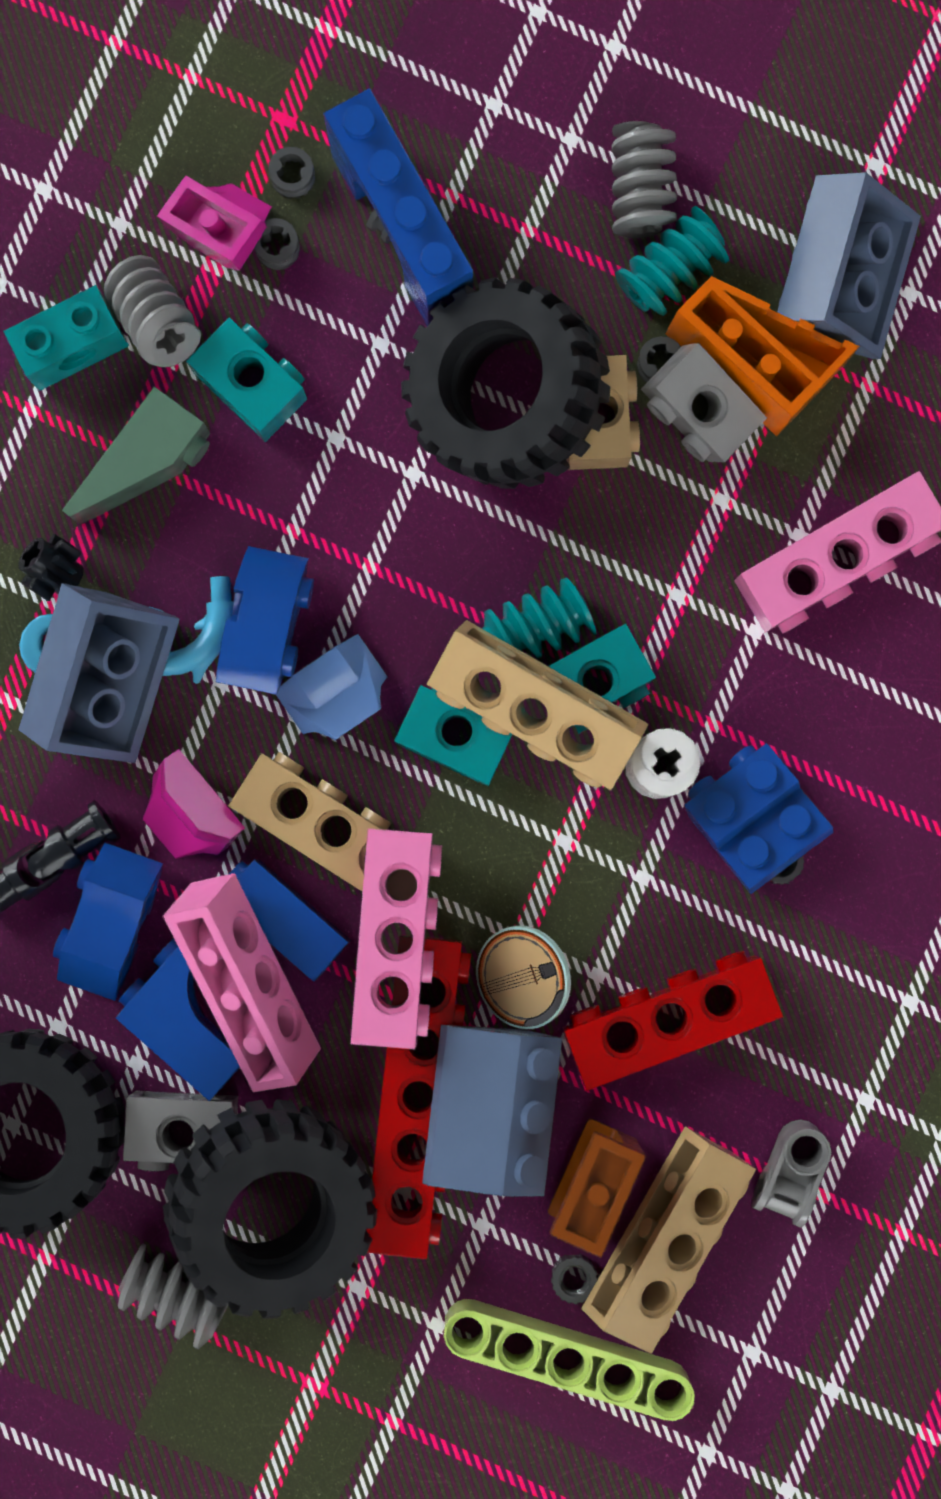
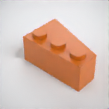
(764, 352)

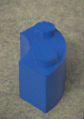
(264, 616)
(111, 910)

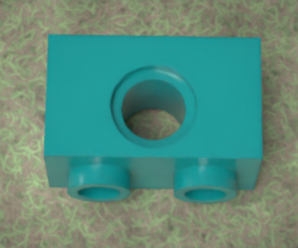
(66, 338)
(223, 359)
(619, 658)
(423, 735)

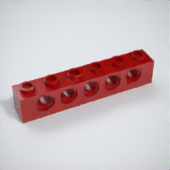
(397, 1230)

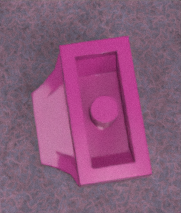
(216, 220)
(188, 811)

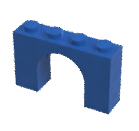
(379, 168)
(166, 1008)

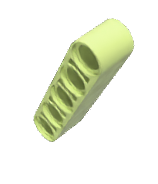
(586, 1377)

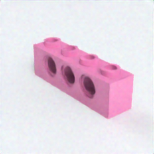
(905, 504)
(242, 982)
(374, 1020)

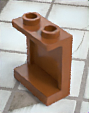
(595, 1186)

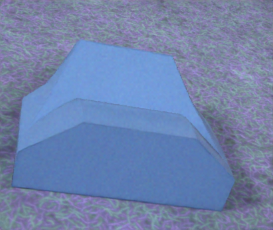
(335, 690)

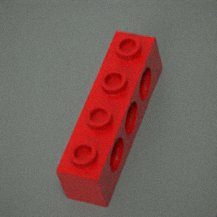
(751, 1006)

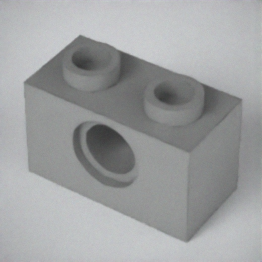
(730, 411)
(149, 1121)

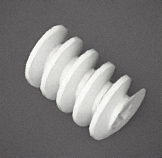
(681, 770)

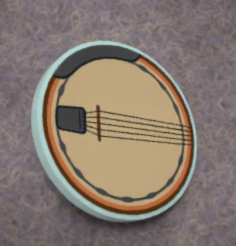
(523, 977)

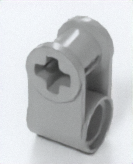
(792, 1183)

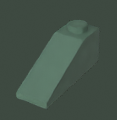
(146, 453)

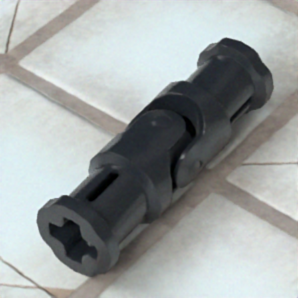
(59, 852)

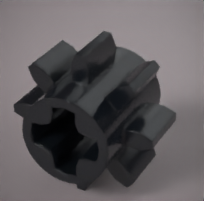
(50, 565)

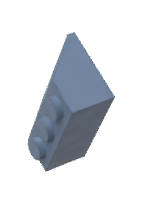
(850, 260)
(97, 675)
(492, 1110)

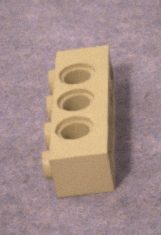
(567, 704)
(260, 802)
(644, 1254)

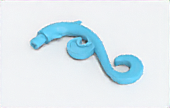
(193, 657)

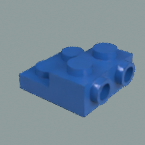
(756, 816)

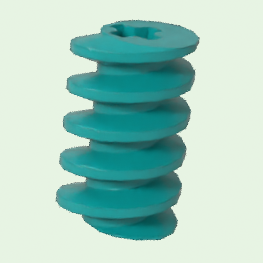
(673, 262)
(543, 620)

